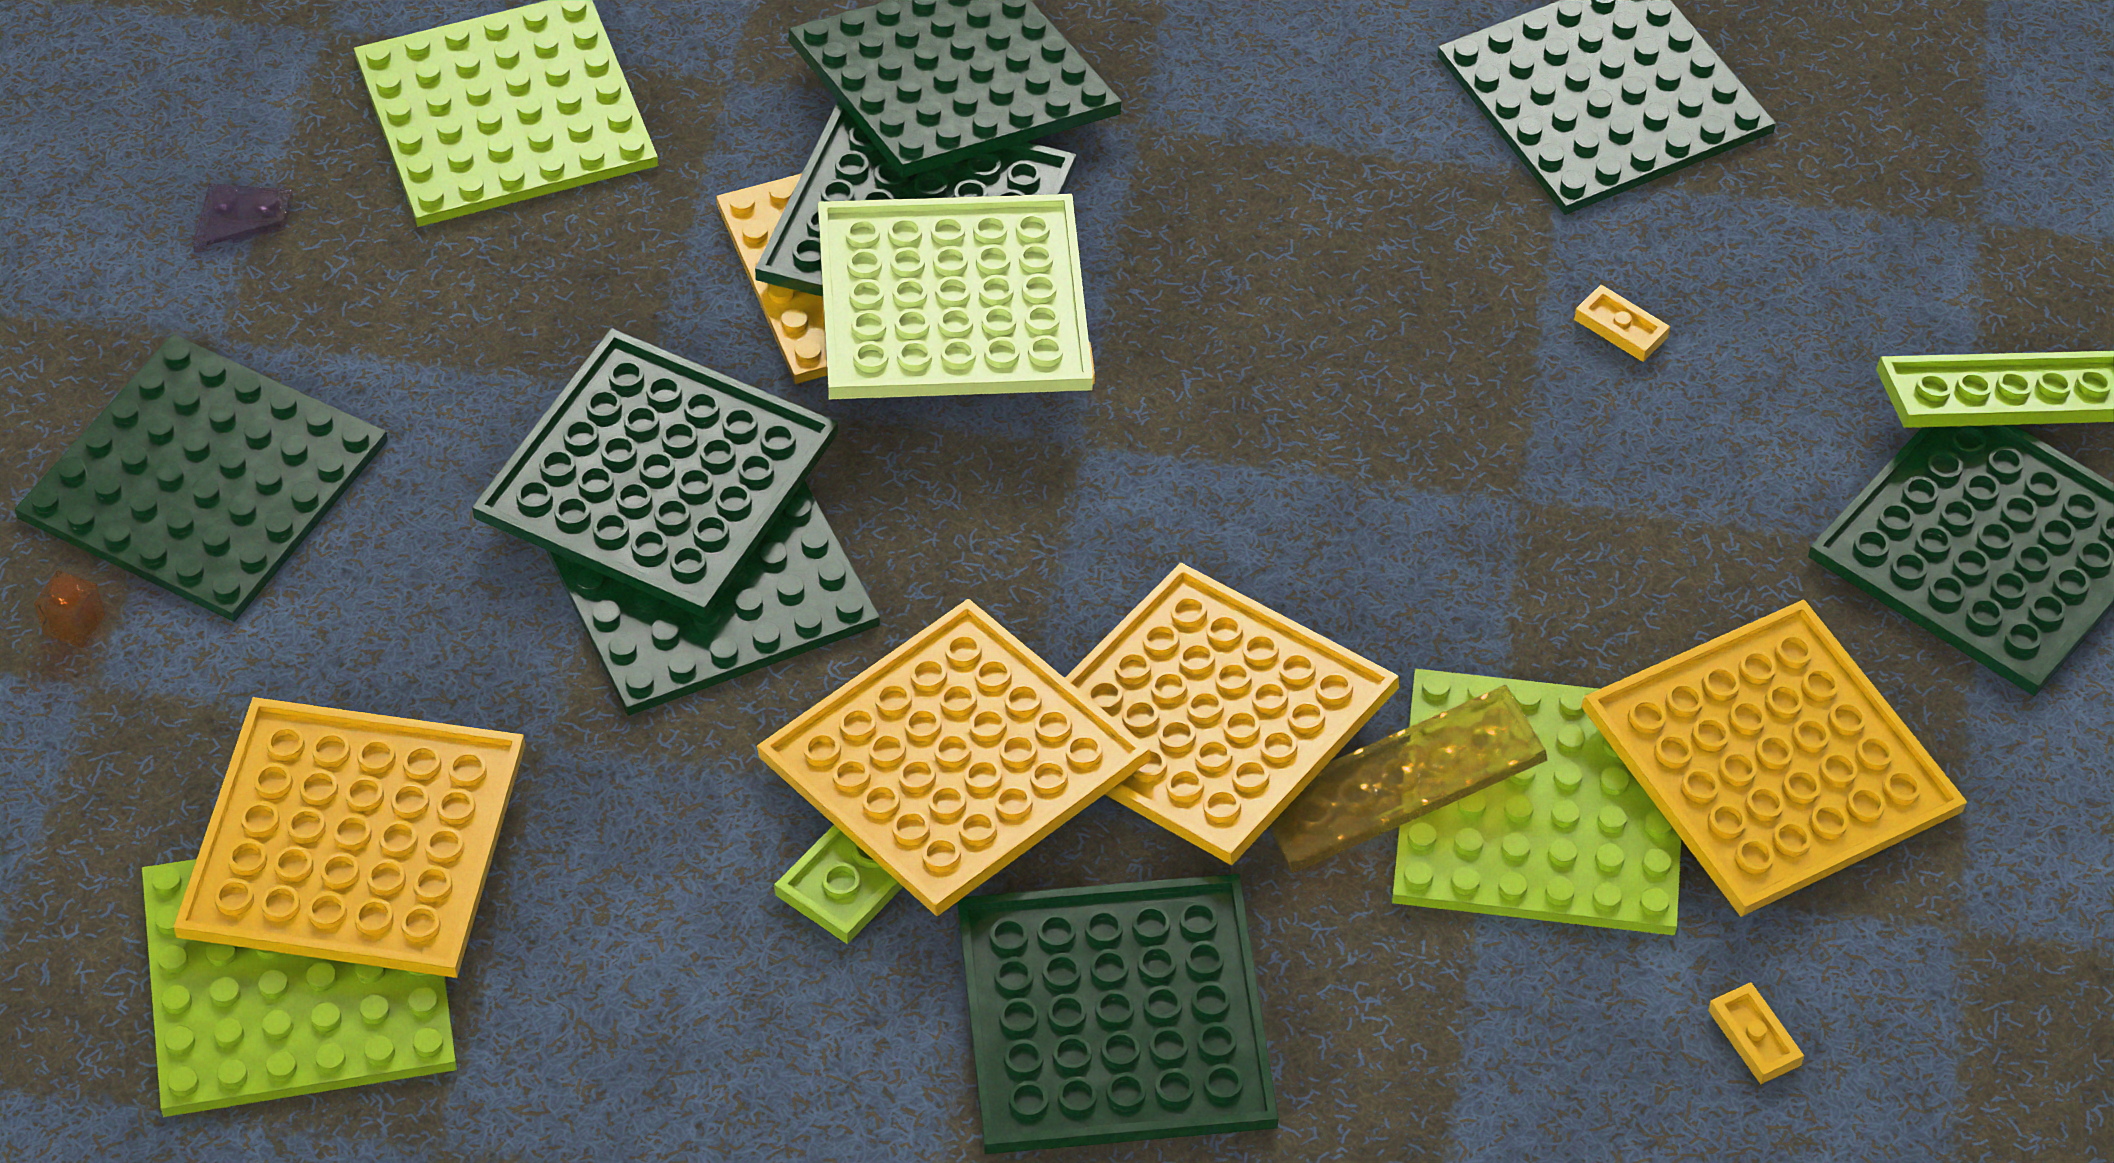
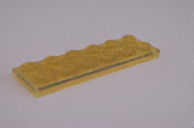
(1407, 777)

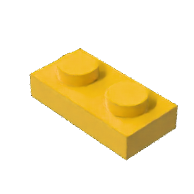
(1622, 323)
(1756, 1033)

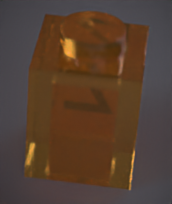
(69, 608)

